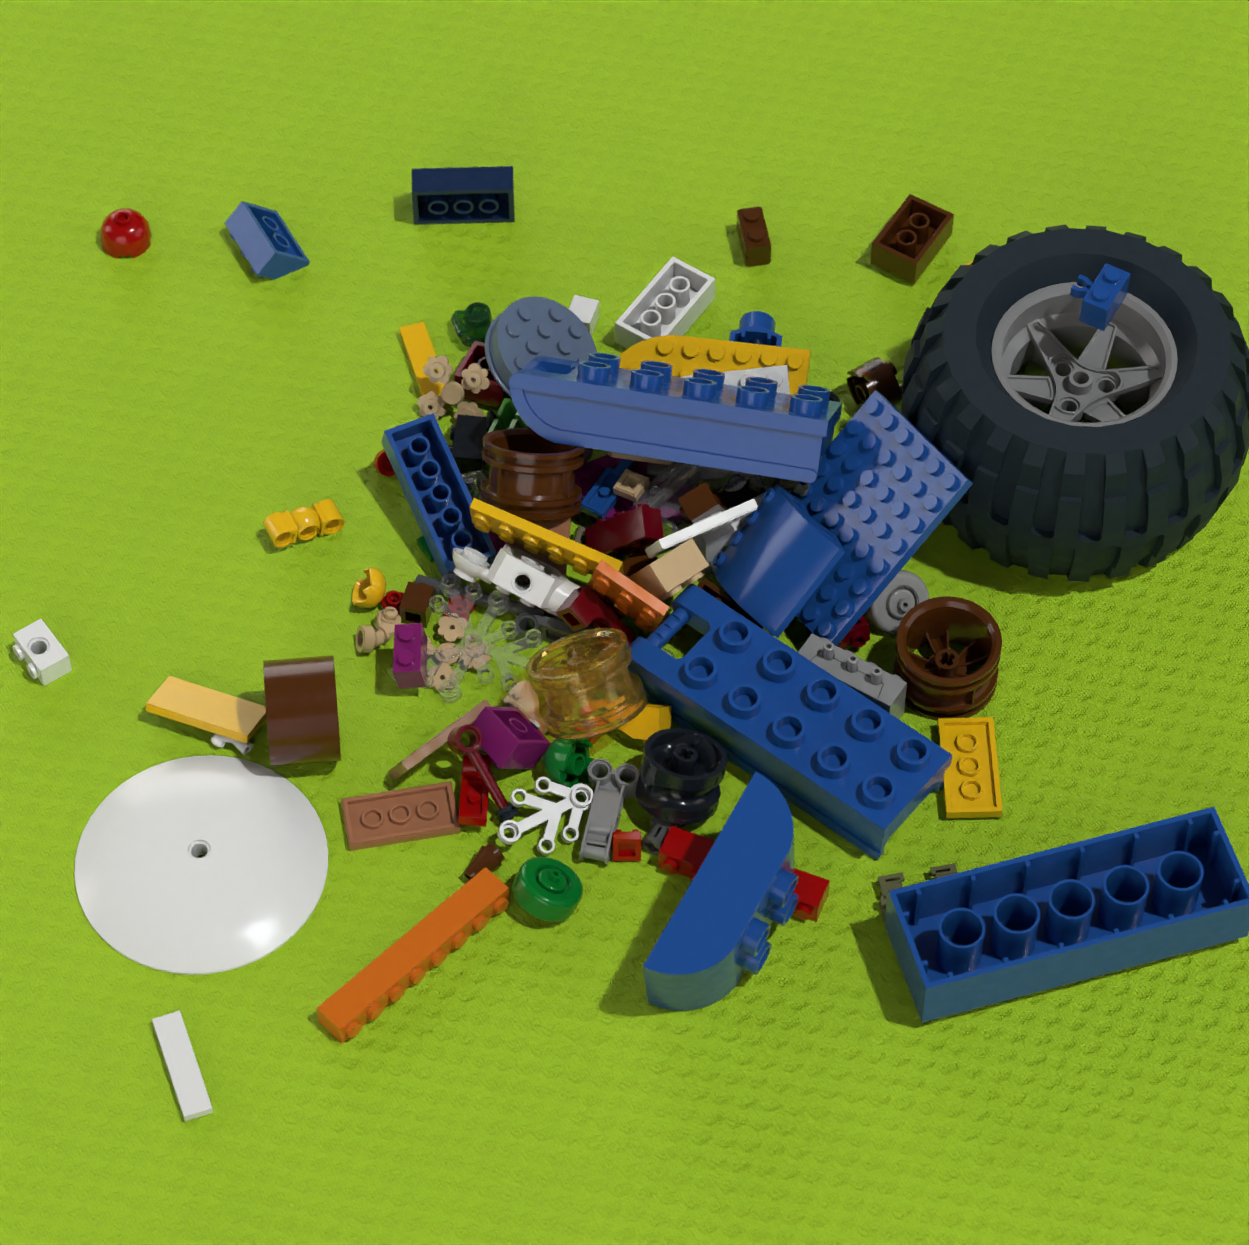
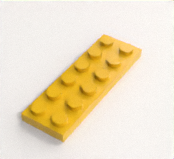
(538, 539)

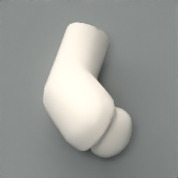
(220, 741)

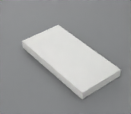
(701, 528)

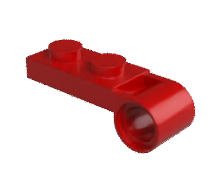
(473, 794)

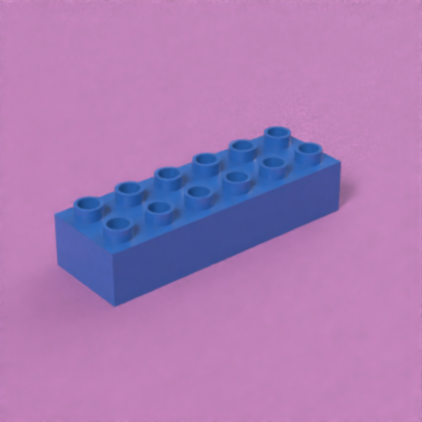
(1068, 914)

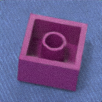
(510, 738)

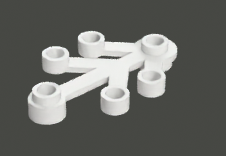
(549, 812)

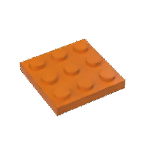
(628, 597)

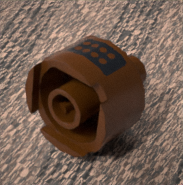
(874, 376)

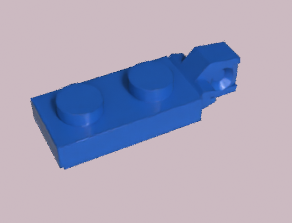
(601, 497)

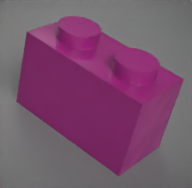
(410, 655)

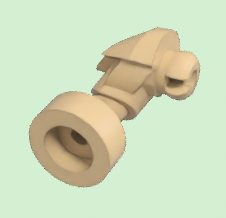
(385, 624)

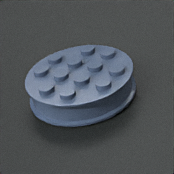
(531, 330)

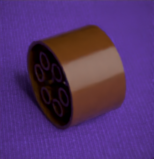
(301, 710)

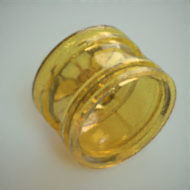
(587, 684)

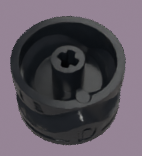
(681, 775)

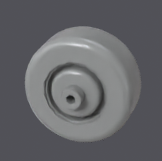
(896, 600)

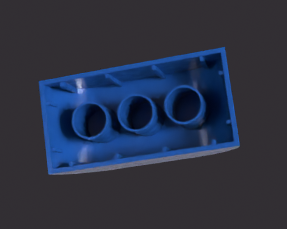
(728, 905)

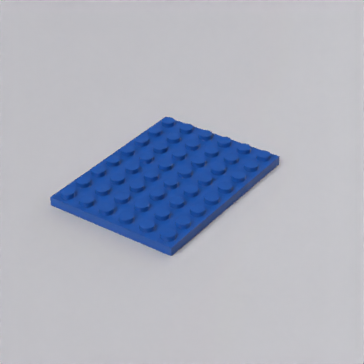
(882, 498)

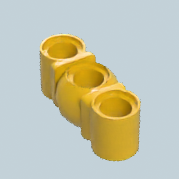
(303, 523)

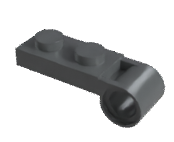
(550, 628)

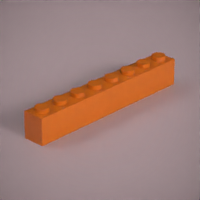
(413, 955)

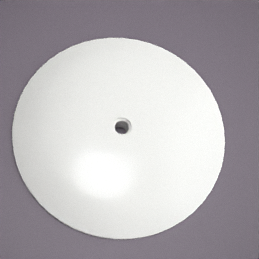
(210, 912)

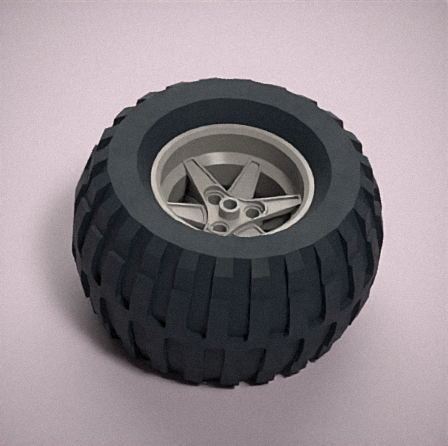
(1064, 489)

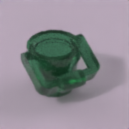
(476, 323)

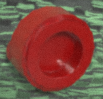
(382, 464)

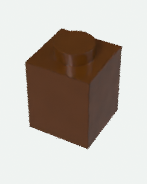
(415, 603)

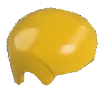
(370, 590)

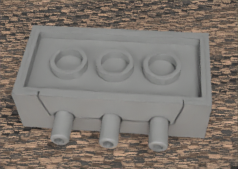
(864, 677)

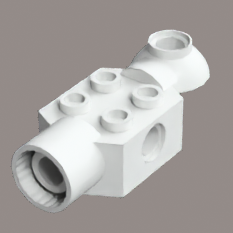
(547, 585)

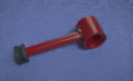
(506, 810)

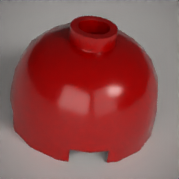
(125, 233)

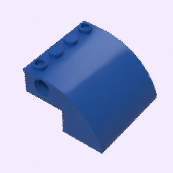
(776, 560)

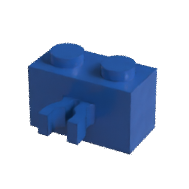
(1101, 297)

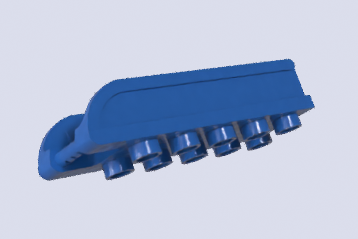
(677, 417)
(790, 722)

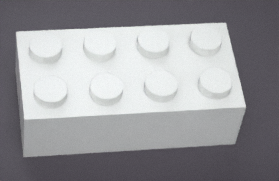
(666, 305)

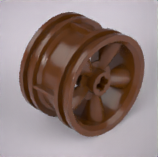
(531, 475)
(940, 684)

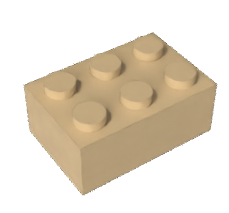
(672, 571)

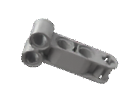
(606, 806)

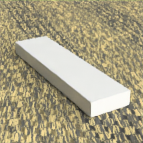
(182, 1066)

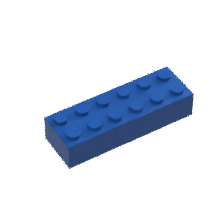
(435, 490)

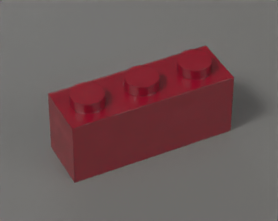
(626, 531)

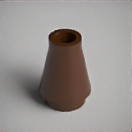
(488, 857)

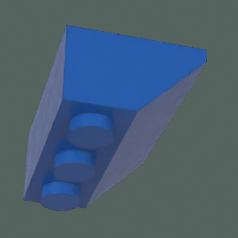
(265, 241)

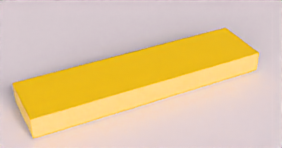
(419, 349)

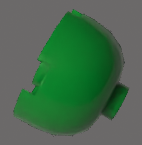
(567, 761)

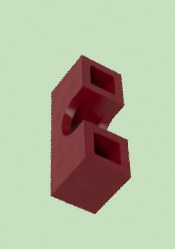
(586, 607)

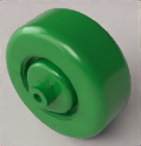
(547, 889)

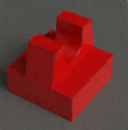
(627, 845)

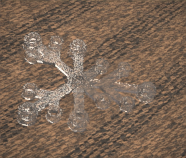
(502, 655)

